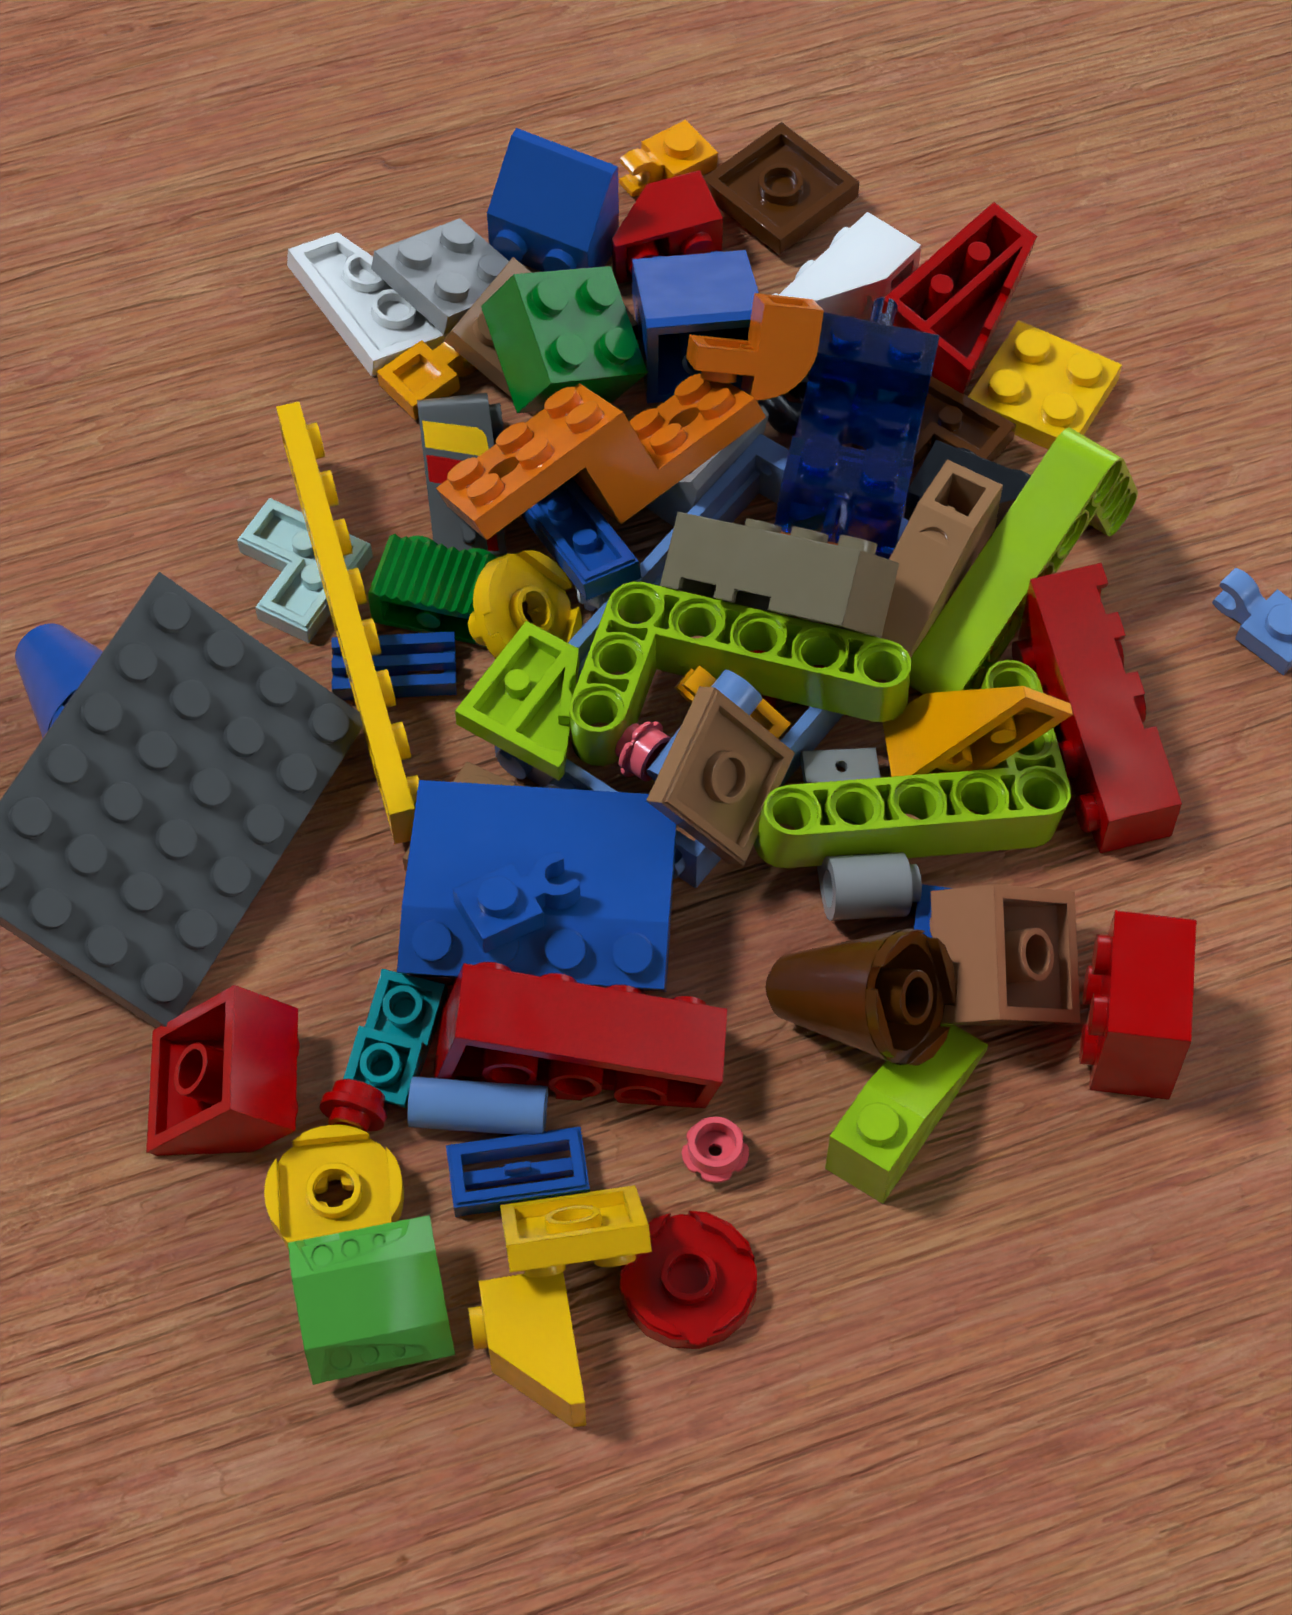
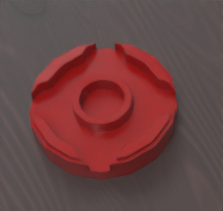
(692, 1283)

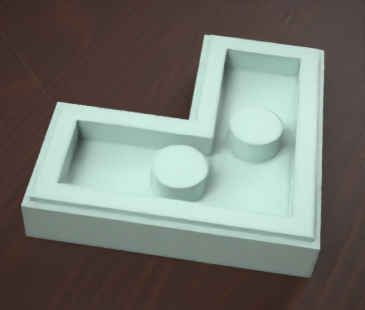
(297, 596)

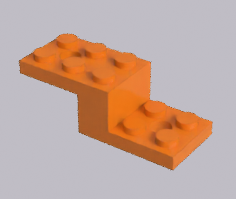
(592, 441)

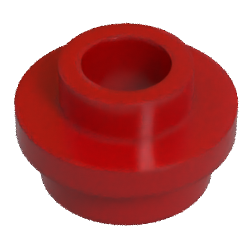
(354, 1105)

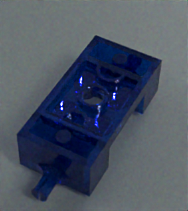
(864, 392)

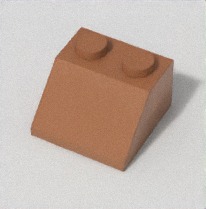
(1009, 954)

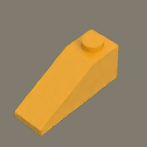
(968, 728)

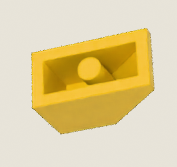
(532, 1341)

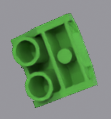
(370, 1299)

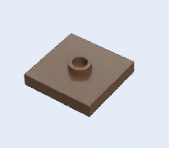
(720, 775)

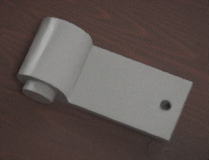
(860, 883)

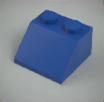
(553, 206)

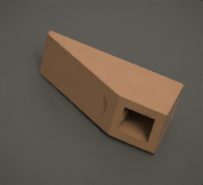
(938, 549)

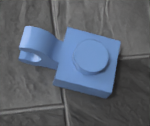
(1264, 622)

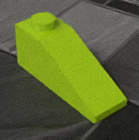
(898, 1114)

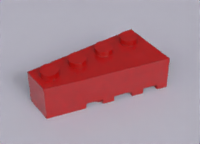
(1108, 755)
(580, 1038)

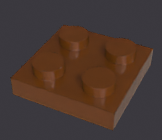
(781, 188)

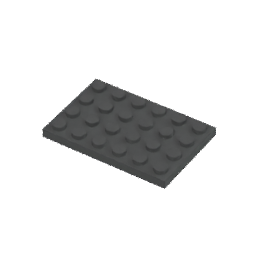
(164, 801)

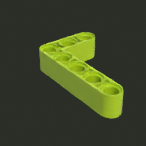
(1067, 491)
(728, 637)
(937, 799)

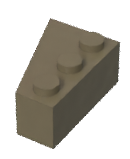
(782, 572)

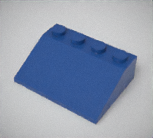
(608, 842)

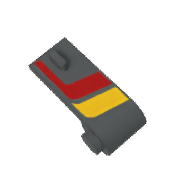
(450, 433)

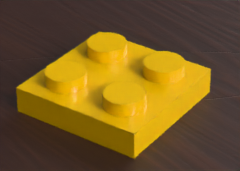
(1045, 384)
(575, 1229)

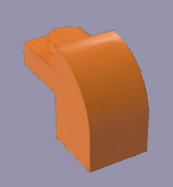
(777, 352)

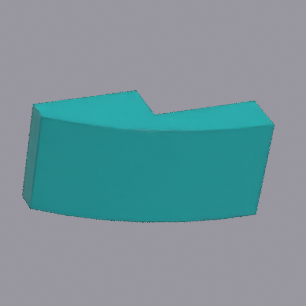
(396, 1034)

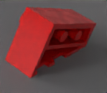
(965, 291)

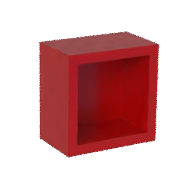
(1139, 1004)

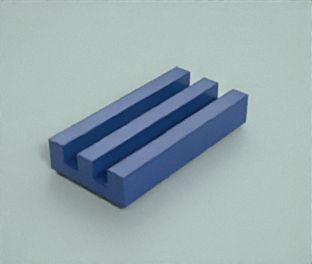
(404, 654)
(513, 1147)

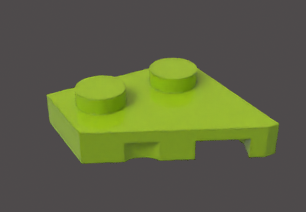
(526, 700)

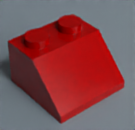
(224, 1076)

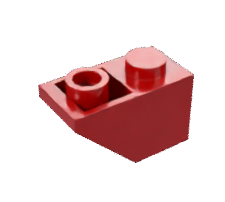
(668, 220)

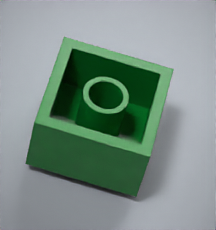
(562, 333)

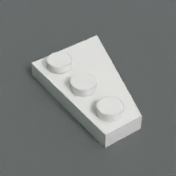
(358, 302)

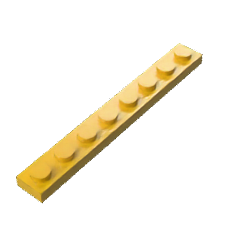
(356, 637)

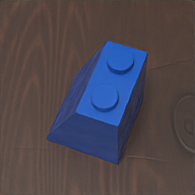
(683, 297)

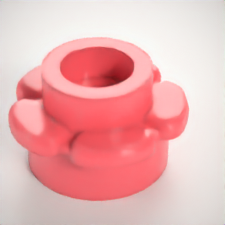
(640, 748)
(719, 1133)

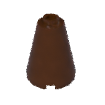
(870, 993)

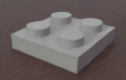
(440, 271)

